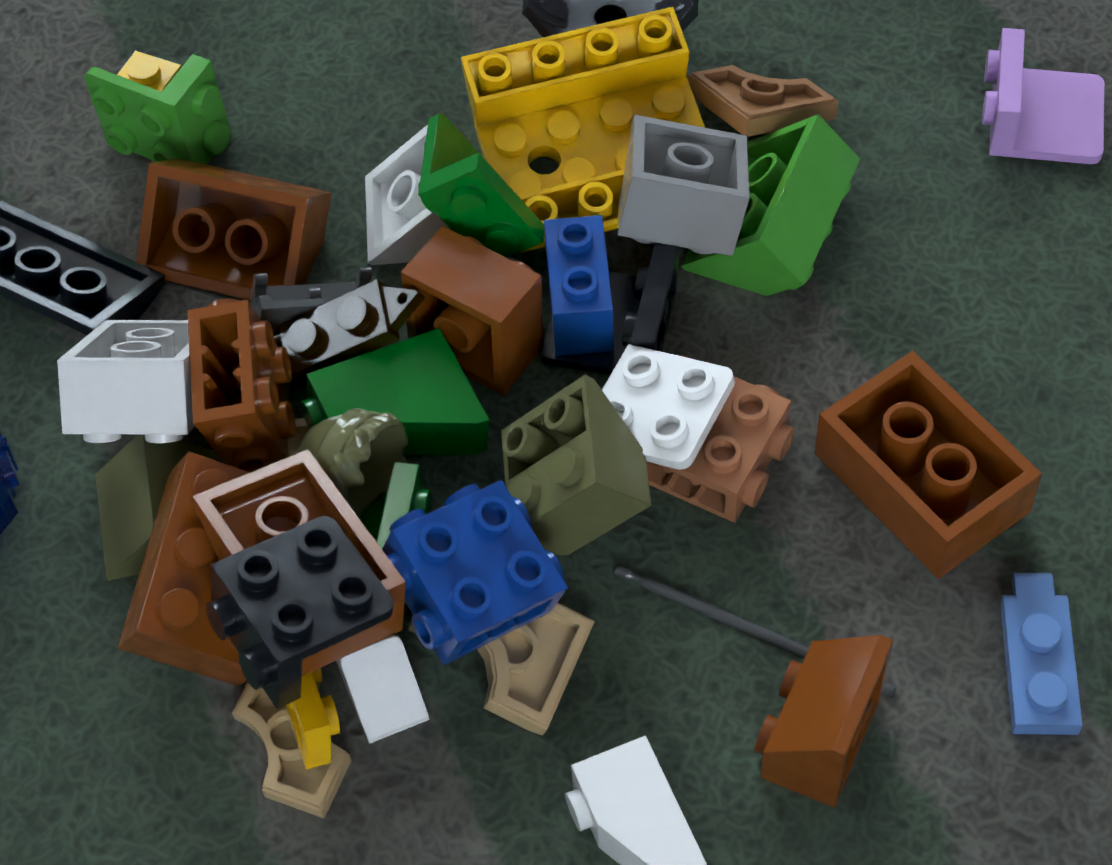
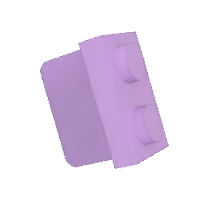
(1041, 110)

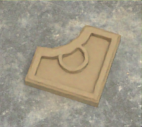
(532, 667)

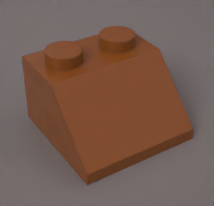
(824, 715)

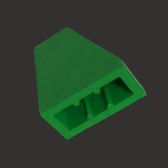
(415, 383)

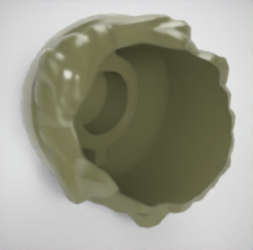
(358, 453)

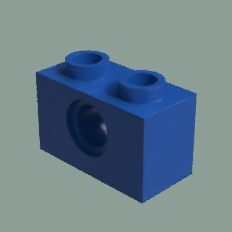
(579, 285)

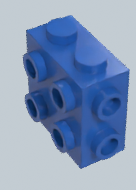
(473, 570)

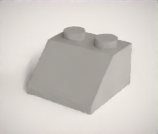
(684, 186)

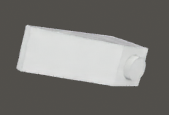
(631, 808)

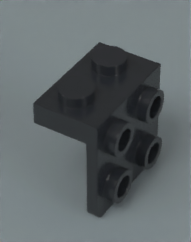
(293, 601)

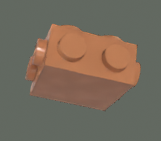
(734, 454)

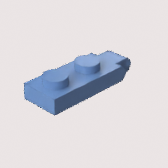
(1040, 657)

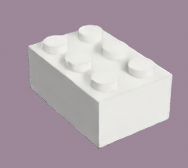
(128, 382)

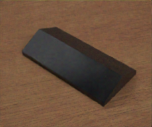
(69, 274)

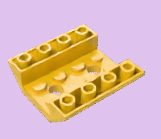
(576, 104)

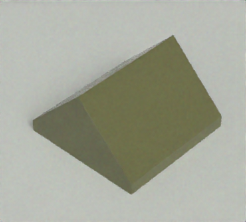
(130, 498)

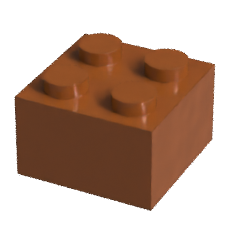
(480, 303)

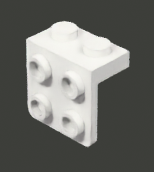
(668, 402)

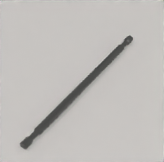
(723, 616)

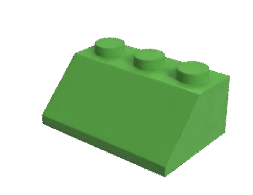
(794, 195)

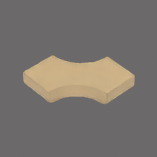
(286, 774)

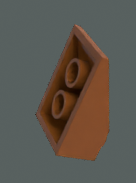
(285, 497)

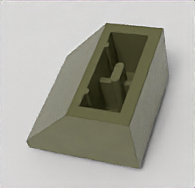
(575, 467)

